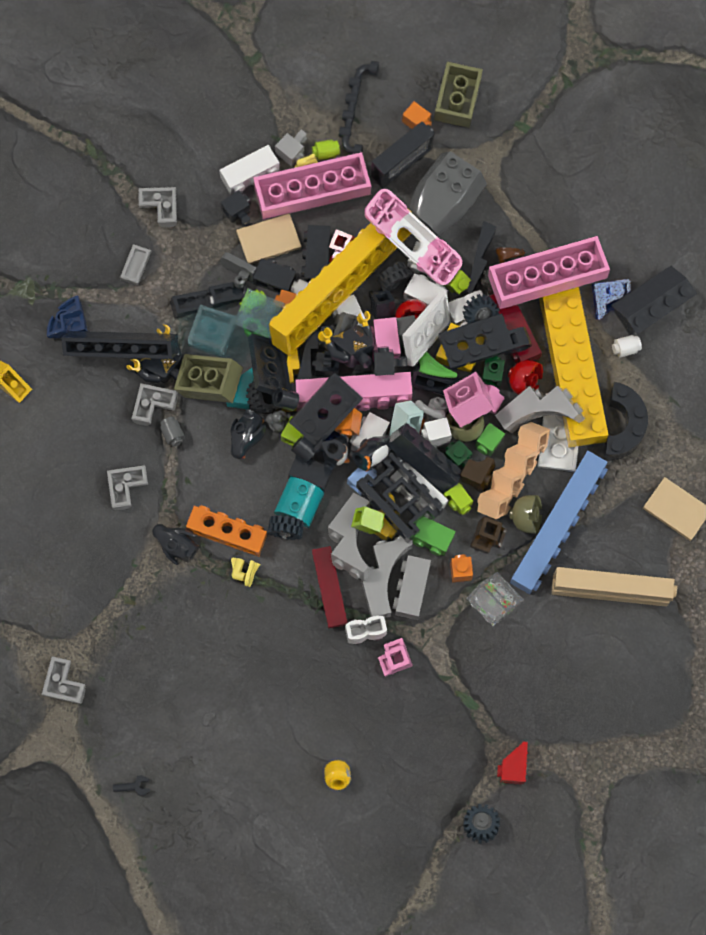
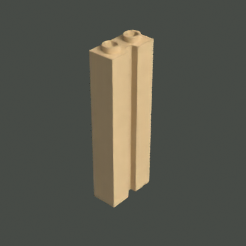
(613, 586)

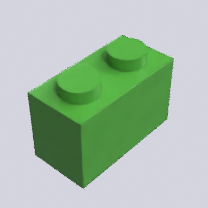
(433, 536)

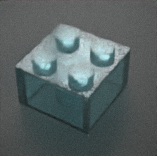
(257, 312)
(212, 331)

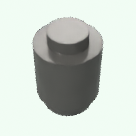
(172, 431)

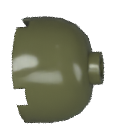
(467, 432)
(526, 514)

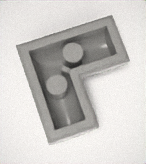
(164, 200)
(148, 399)
(120, 482)
(58, 686)

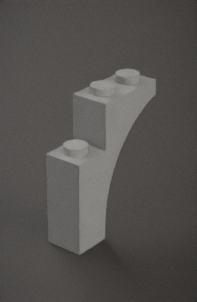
(533, 404)
(340, 531)
(375, 585)

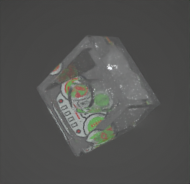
(494, 599)

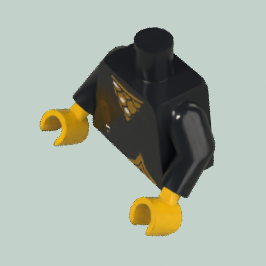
(351, 346)
(157, 369)

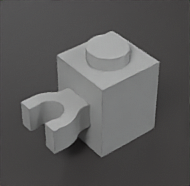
(291, 148)

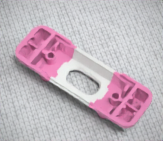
(433, 256)

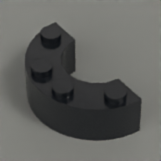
(636, 419)

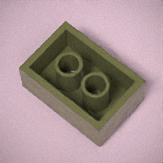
(458, 94)
(208, 378)

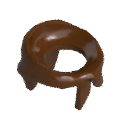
(506, 253)

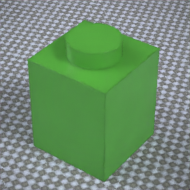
(489, 440)

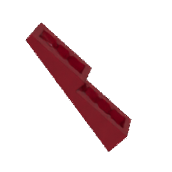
(329, 587)

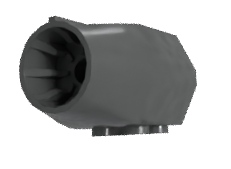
(446, 192)

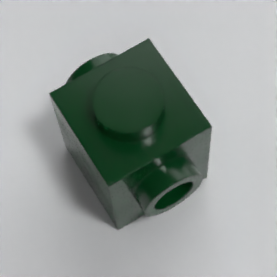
(493, 371)
(458, 453)

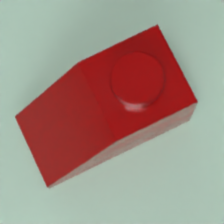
(514, 766)

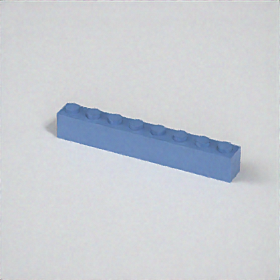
(558, 522)

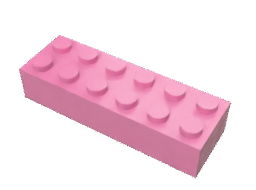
(312, 186)
(548, 272)
(376, 391)

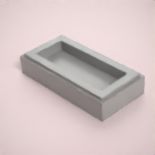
(135, 264)

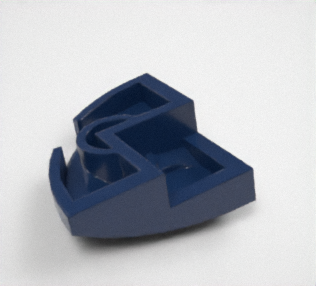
(67, 319)

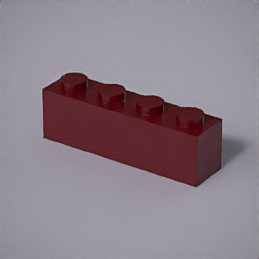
(513, 320)

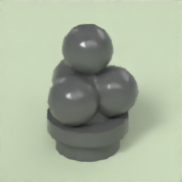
(277, 421)

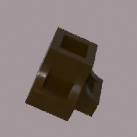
(478, 473)
(488, 534)

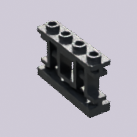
(388, 506)

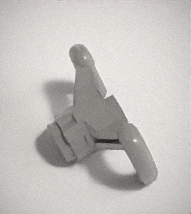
(435, 410)

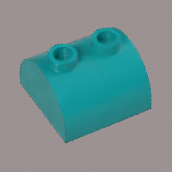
(299, 500)

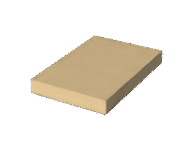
(268, 239)
(676, 509)

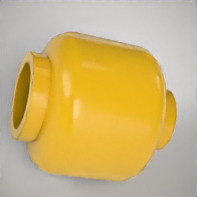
(337, 774)

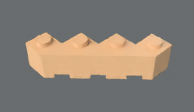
(518, 463)

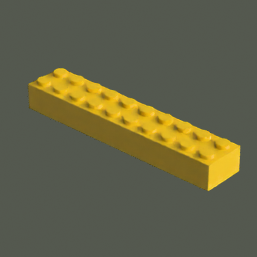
(331, 287)
(574, 365)

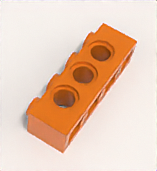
(252, 545)

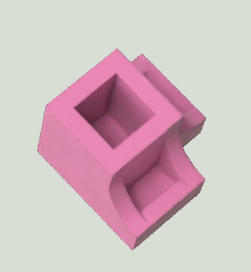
(395, 658)

